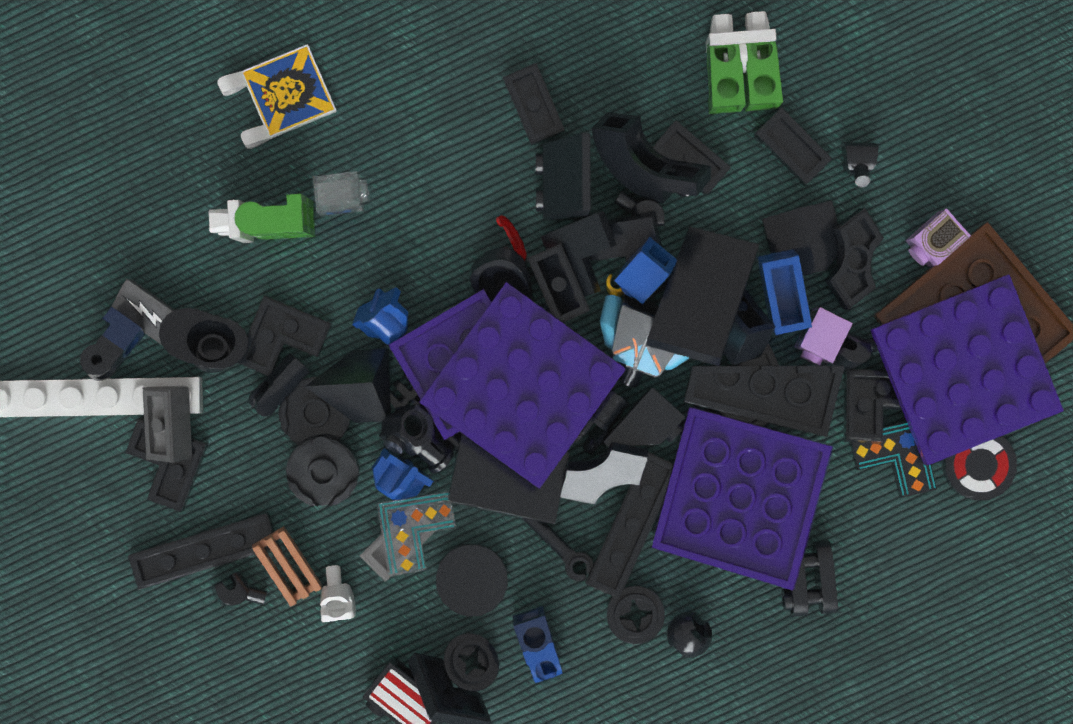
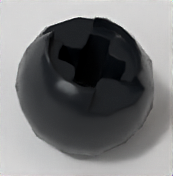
(689, 634)

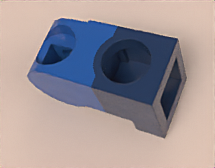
(537, 644)

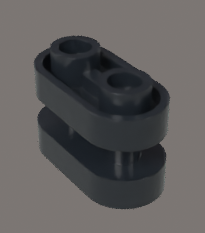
(825, 593)

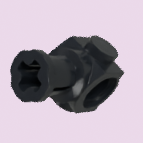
(417, 438)

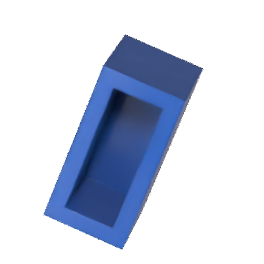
(784, 291)

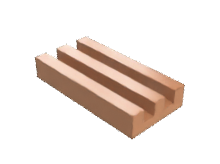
(301, 590)

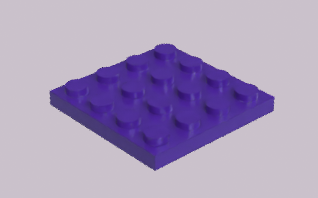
(966, 370)
(522, 385)
(742, 497)

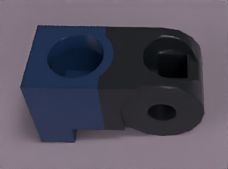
(112, 348)

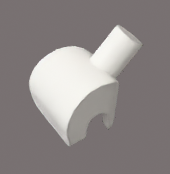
(336, 598)

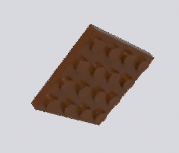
(976, 262)

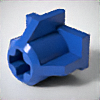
(383, 317)
(398, 477)

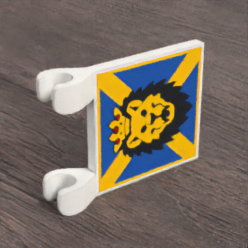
(285, 92)

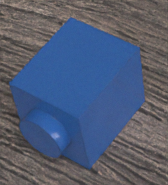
(645, 271)

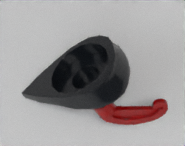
(502, 265)

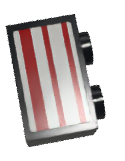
(396, 695)

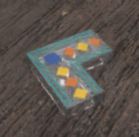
(404, 522)

